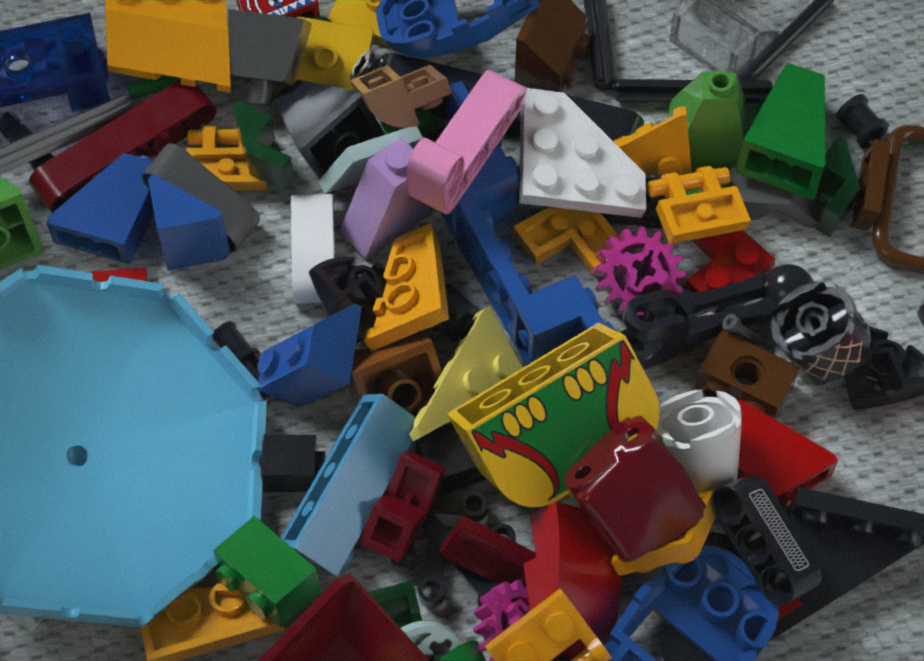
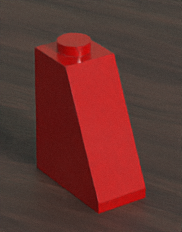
(781, 455)

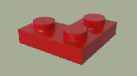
(733, 259)

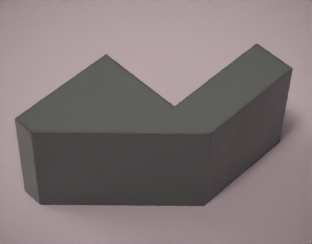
(765, 199)

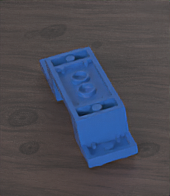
(532, 320)

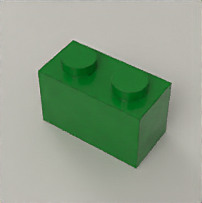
(266, 572)

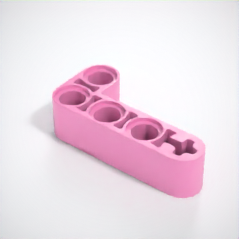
(445, 168)

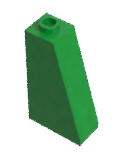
(788, 134)

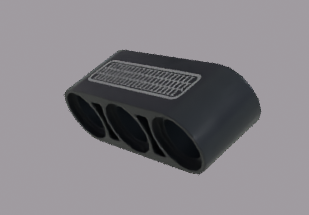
(766, 539)

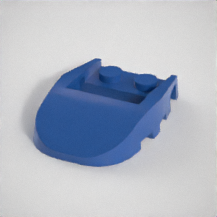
(435, 28)
(708, 603)

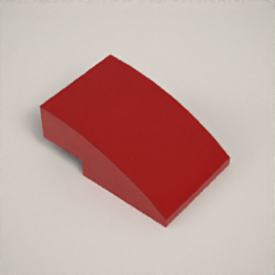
(577, 562)

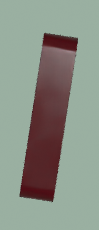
(138, 132)

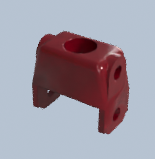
(634, 490)

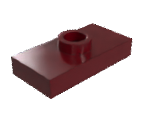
(486, 552)

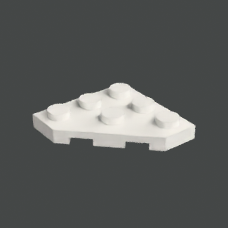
(573, 162)

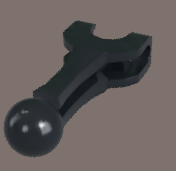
(673, 318)

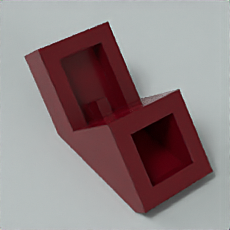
(404, 507)

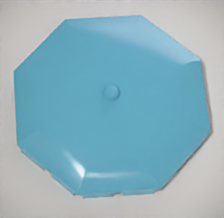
(117, 447)

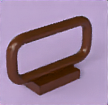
(877, 192)

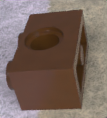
(736, 358)

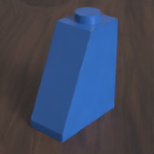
(107, 212)

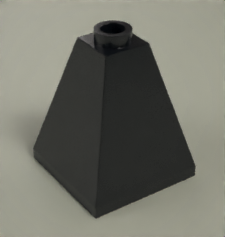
(325, 121)

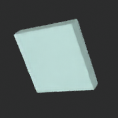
(352, 162)

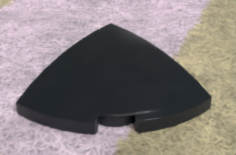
(345, 284)
(896, 370)

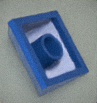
(187, 226)

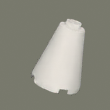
(703, 436)

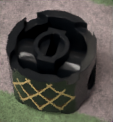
(821, 332)

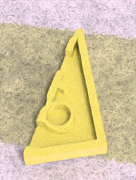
(478, 364)

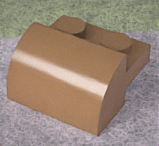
(396, 97)

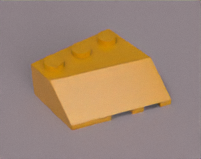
(169, 39)

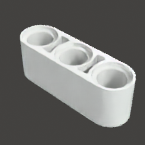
(310, 241)

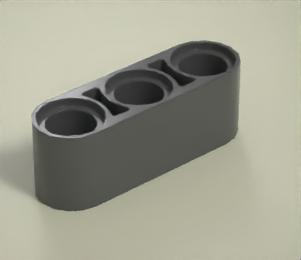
(191, 176)

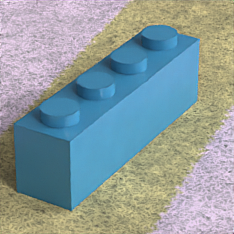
(350, 483)

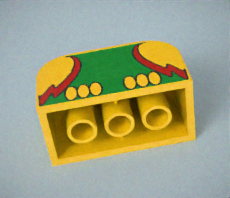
(552, 413)

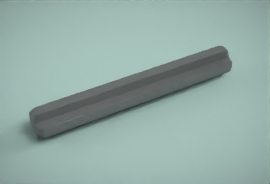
(62, 133)

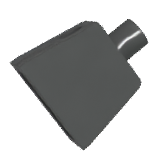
(265, 50)

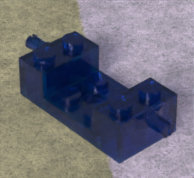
(61, 61)

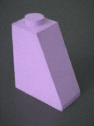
(382, 203)

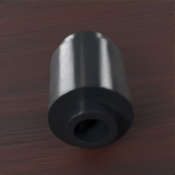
(460, 315)

